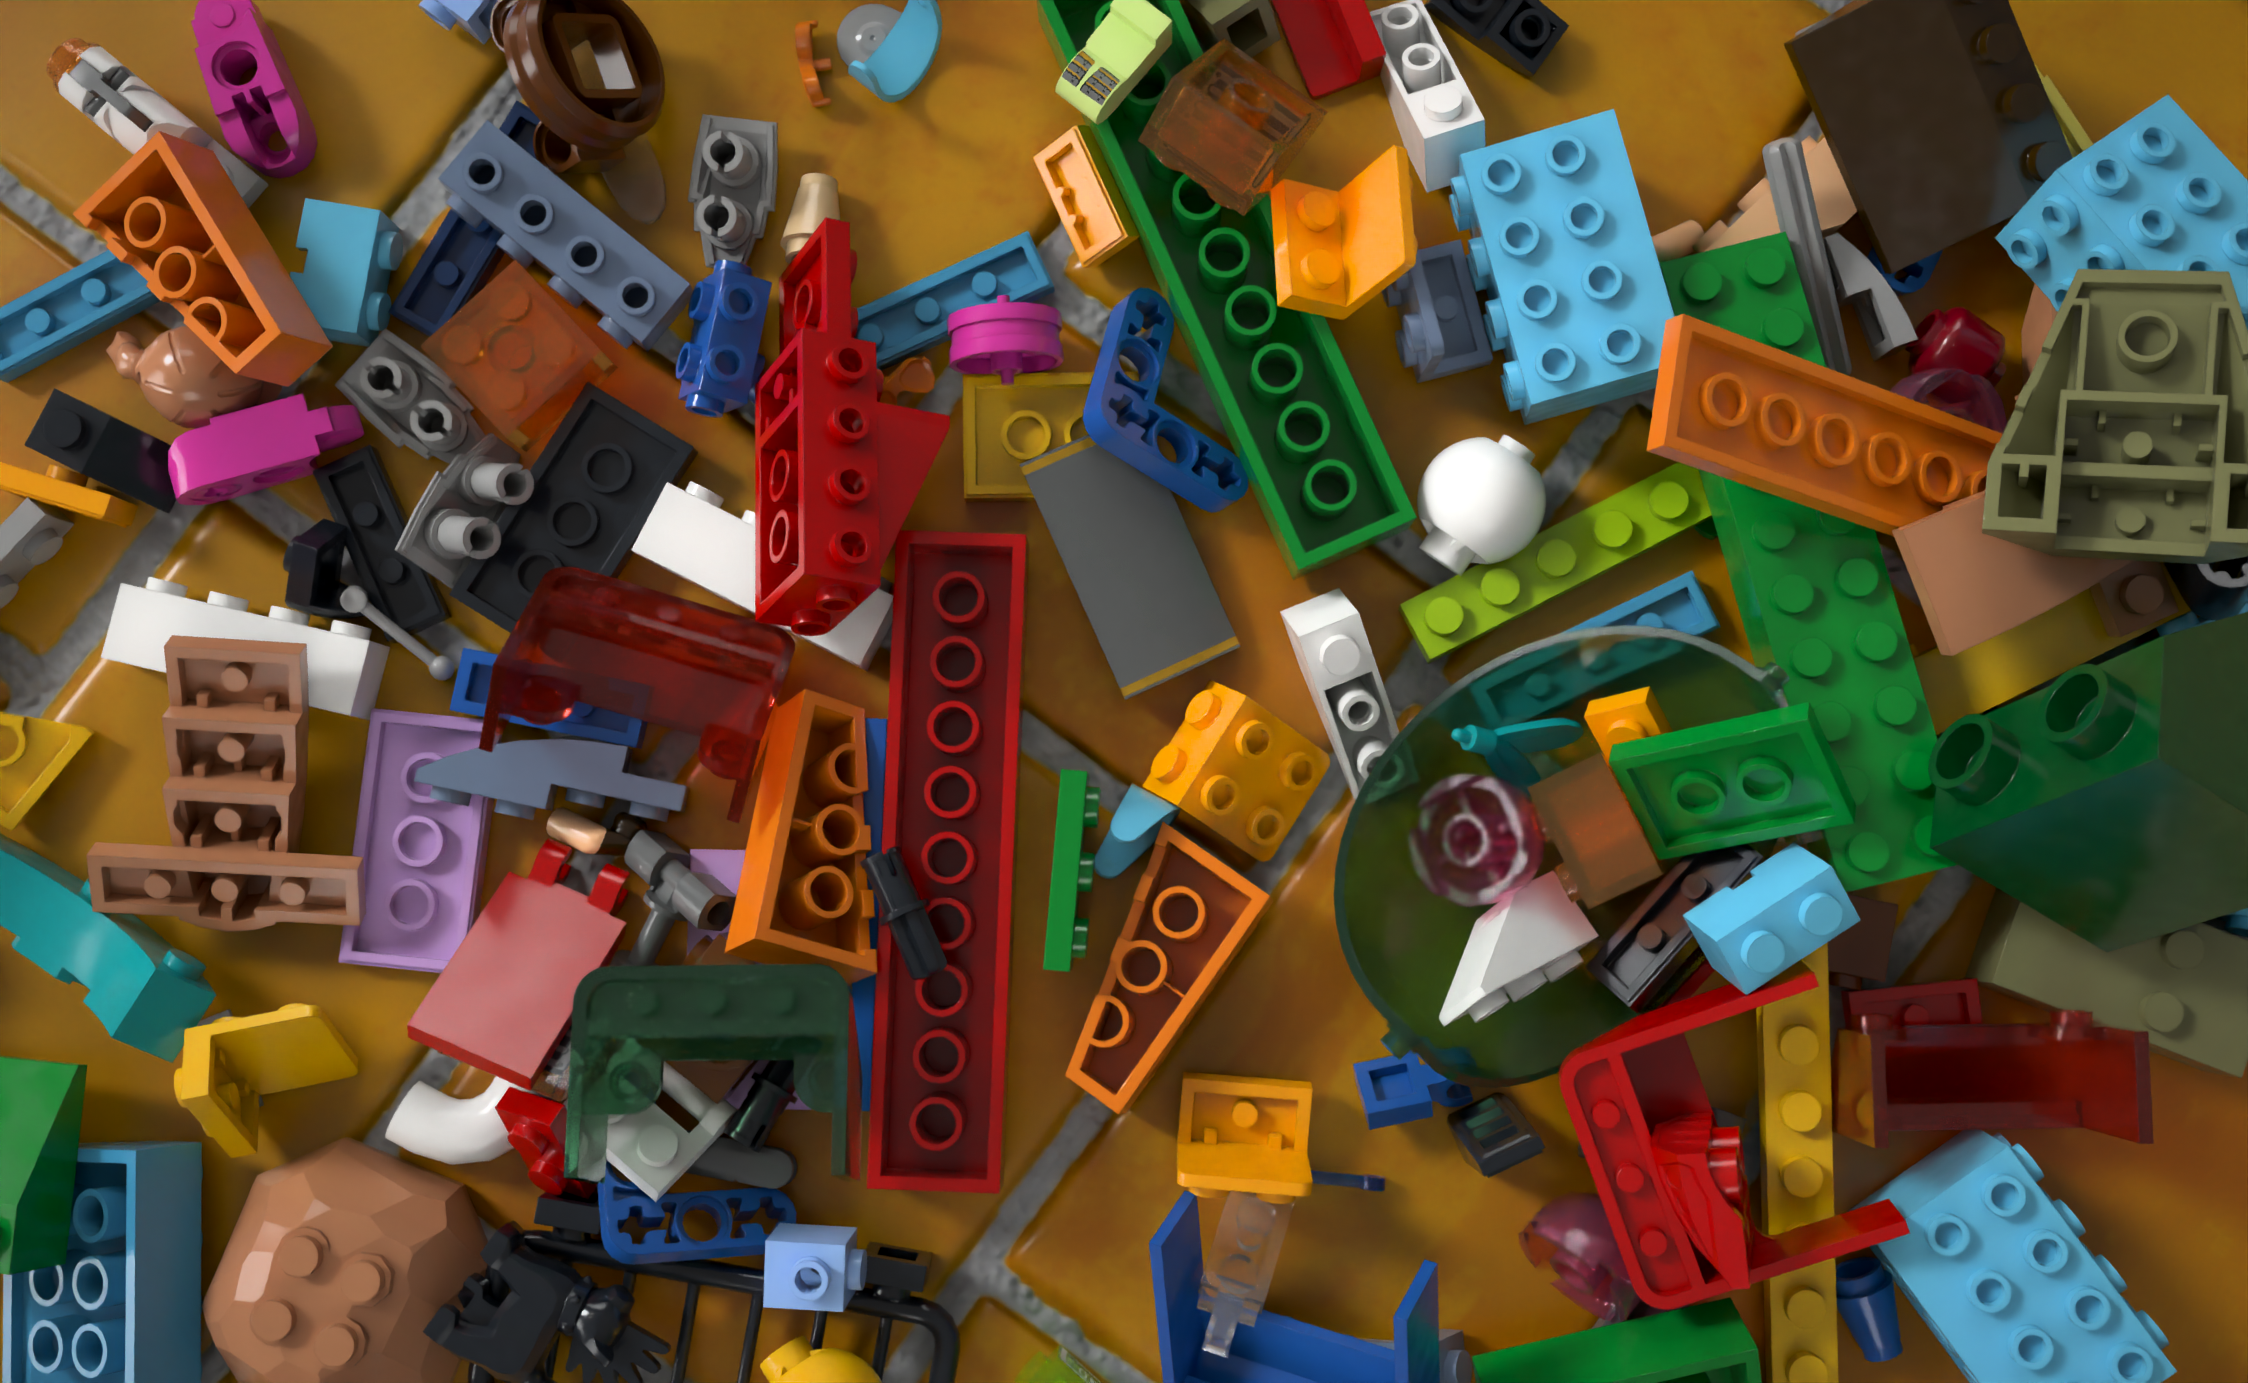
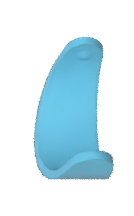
(904, 54)
(1132, 831)

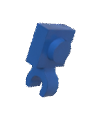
(1404, 1090)

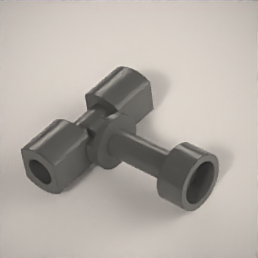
(672, 896)

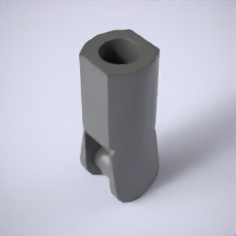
(736, 1162)

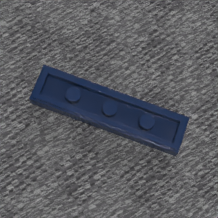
(459, 255)

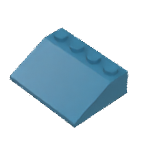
(130, 1277)

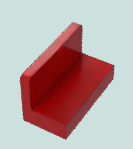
(1330, 43)

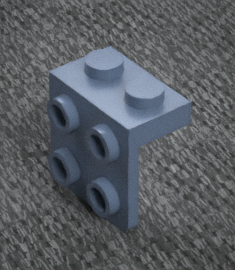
(1439, 315)

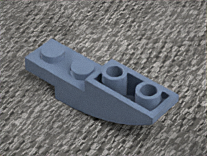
(528, 775)

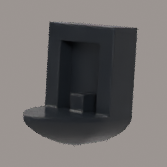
(315, 571)

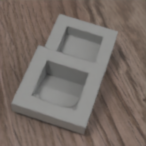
(1874, 301)

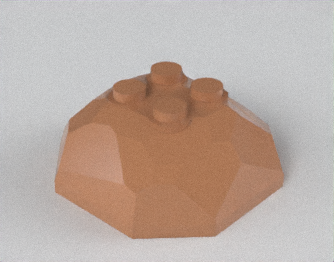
(344, 1270)

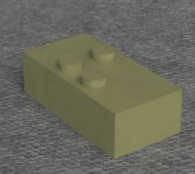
(2176, 986)

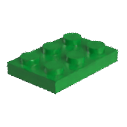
(1733, 782)
(1071, 871)

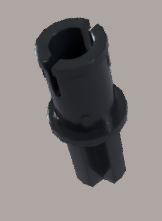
(905, 913)
(763, 1104)

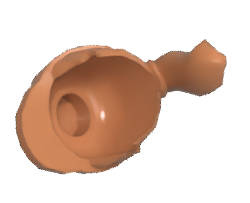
(186, 377)

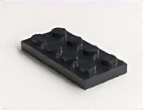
(585, 507)

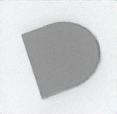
(864, 31)

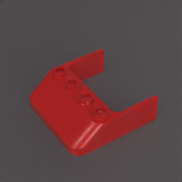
(1646, 1076)

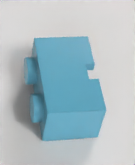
(347, 268)
(1772, 918)

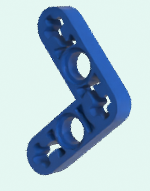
(1127, 421)
(624, 1199)

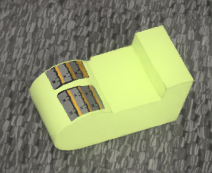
(1115, 58)

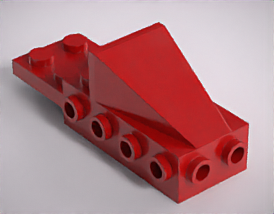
(828, 455)

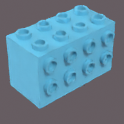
(2137, 201)
(1563, 266)
(2007, 1277)

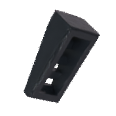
(1493, 1135)

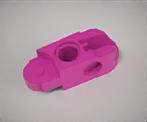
(230, 42)
(257, 448)

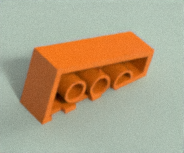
(205, 255)
(801, 869)
(1171, 954)

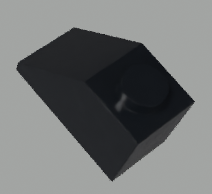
(104, 449)

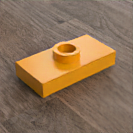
(1086, 196)
(66, 491)

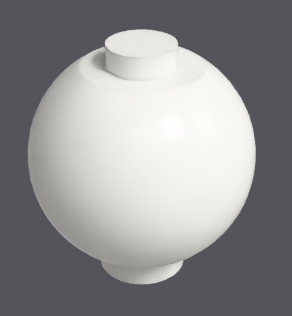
(1480, 502)

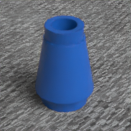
(1869, 1307)

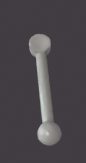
(355, 600)

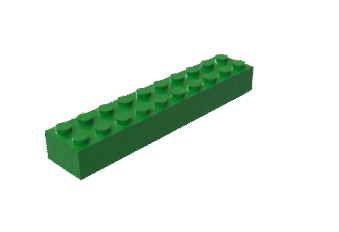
(1263, 365)
(1819, 593)

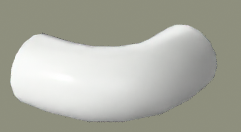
(450, 1127)

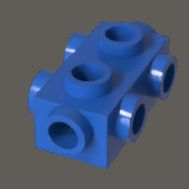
(723, 356)

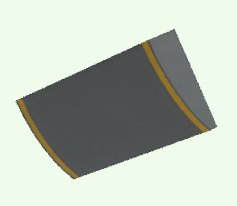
(1130, 564)

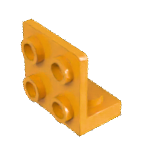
(1344, 244)

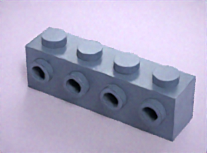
(566, 236)

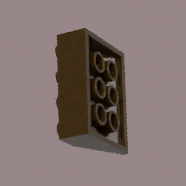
(1929, 118)

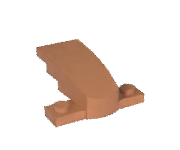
(1985, 585)
(232, 801)

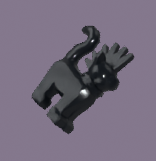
(545, 1299)

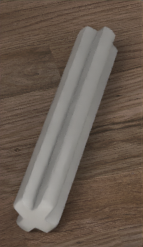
(1799, 218)

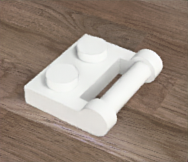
(654, 1147)

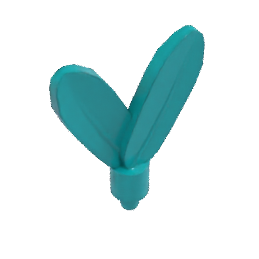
(1506, 746)

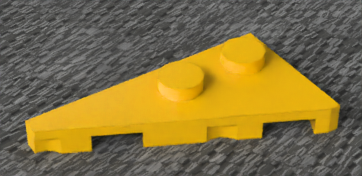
(32, 759)

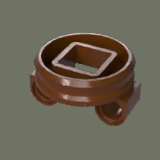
(577, 125)

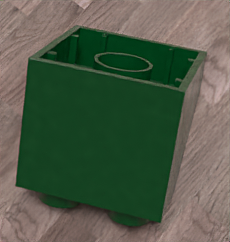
(2110, 790)

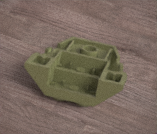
(2131, 425)

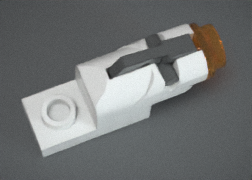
(132, 109)

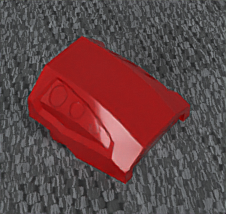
(1708, 1190)

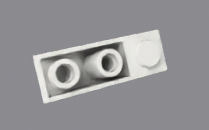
(1426, 93)
(1342, 681)
(1514, 948)

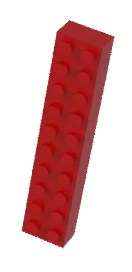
(956, 818)

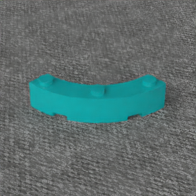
(134, 976)

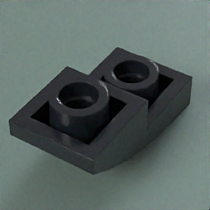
(1508, 30)

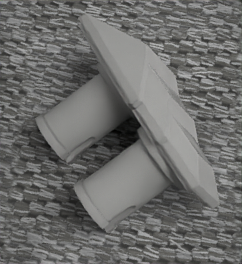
(733, 185)
(410, 399)
(461, 510)

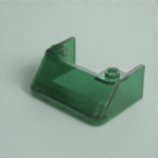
(646, 1015)

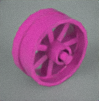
(1005, 339)

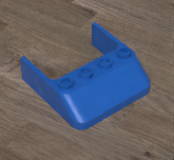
(1279, 1345)

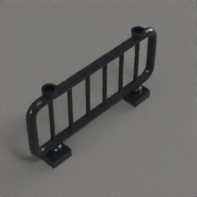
(890, 1269)

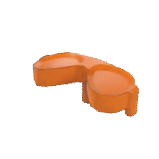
(808, 65)
(912, 376)

